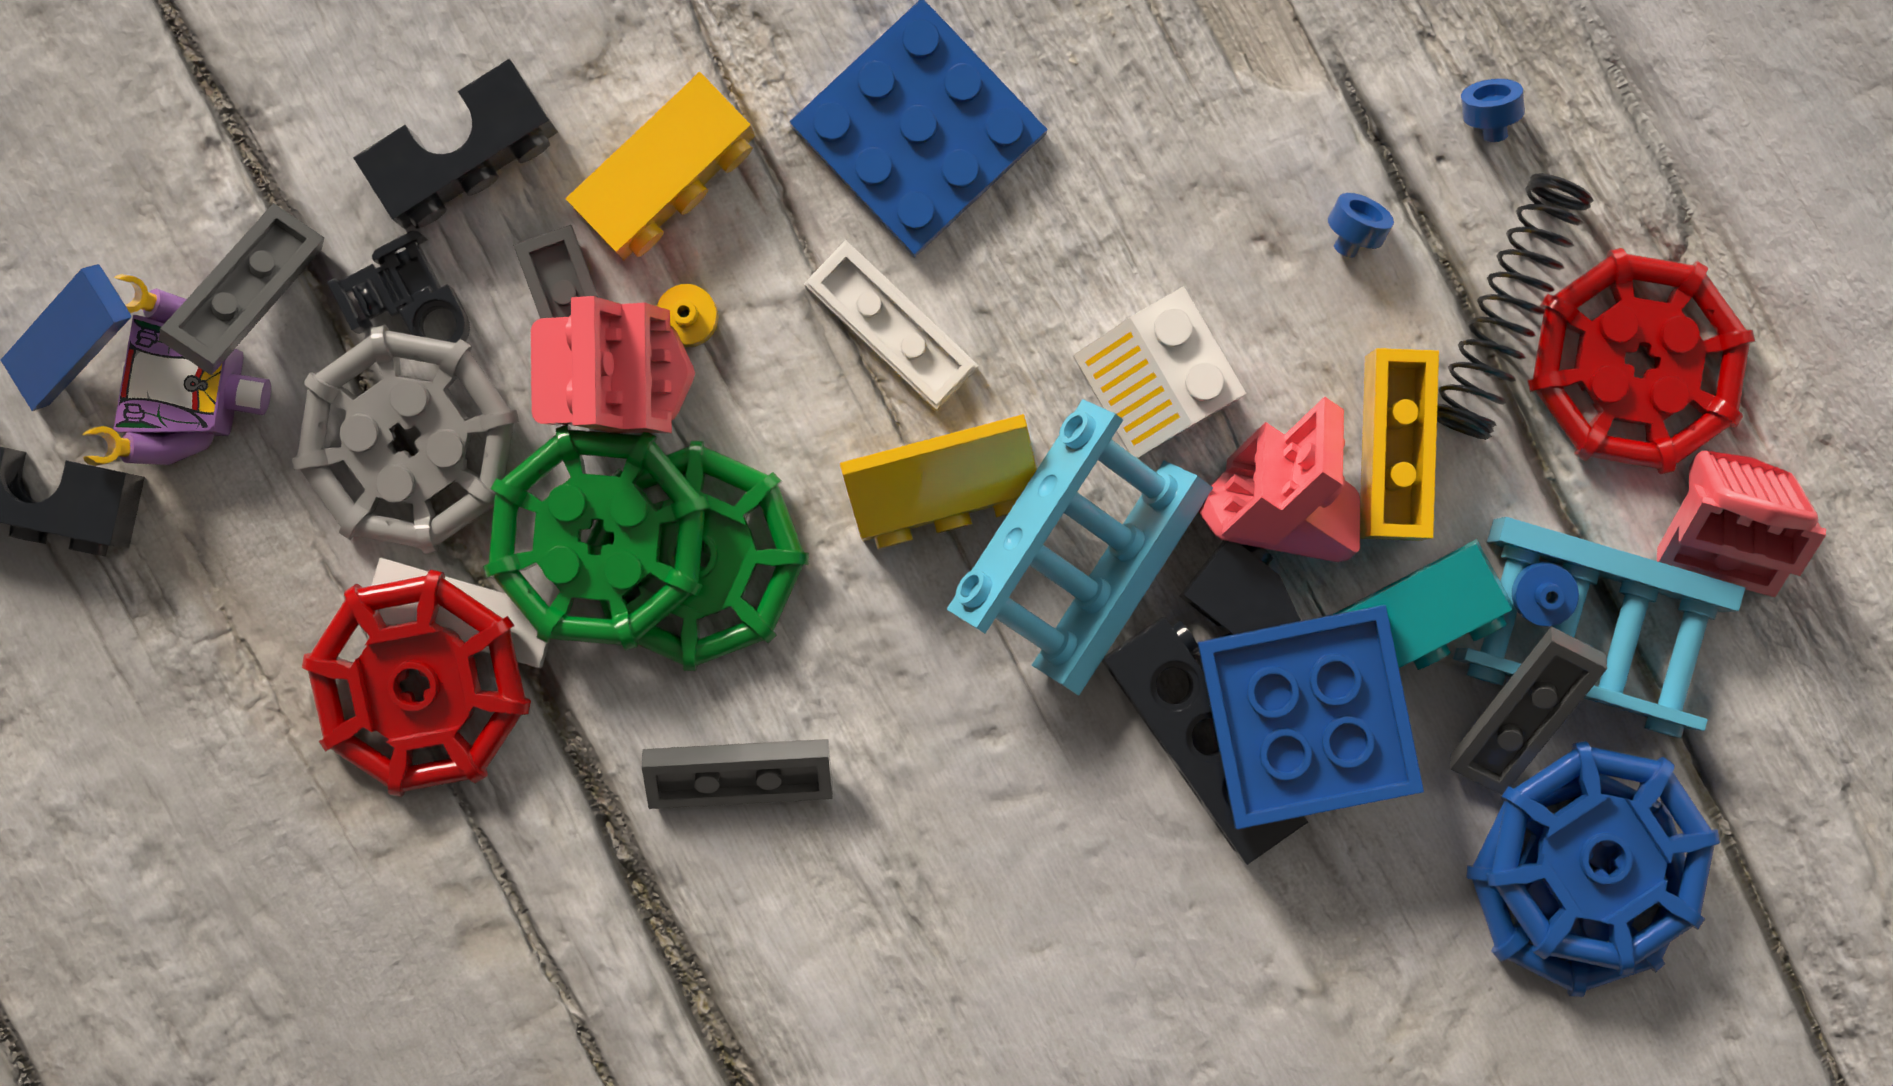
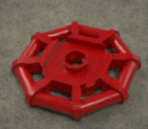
(1670, 340)
(437, 655)

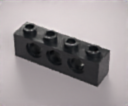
(1136, 670)

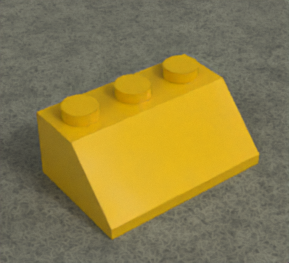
(939, 480)

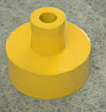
(703, 313)

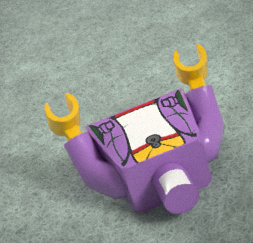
(165, 400)

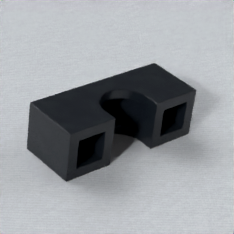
(505, 127)
(89, 506)

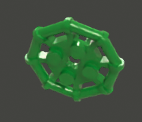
(573, 509)
(730, 564)

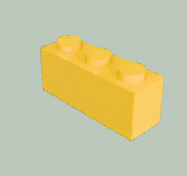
(663, 168)
(1399, 444)

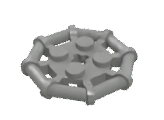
(369, 437)

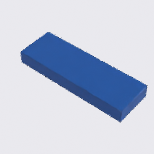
(66, 337)

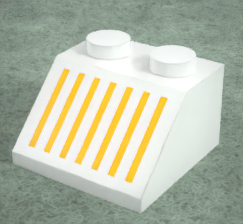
(1159, 373)

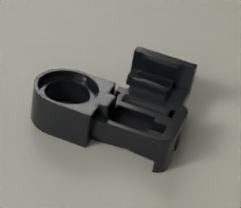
(401, 281)

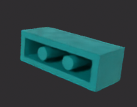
(1441, 604)

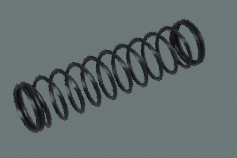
(1457, 416)

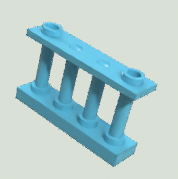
(1121, 575)
(1640, 583)

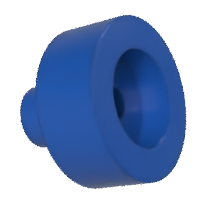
(1493, 107)
(1359, 223)
(1534, 584)

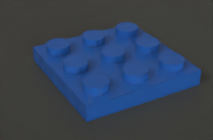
(918, 127)
(1310, 717)

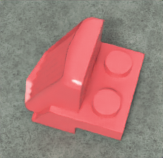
(609, 368)
(1289, 490)
(1742, 524)

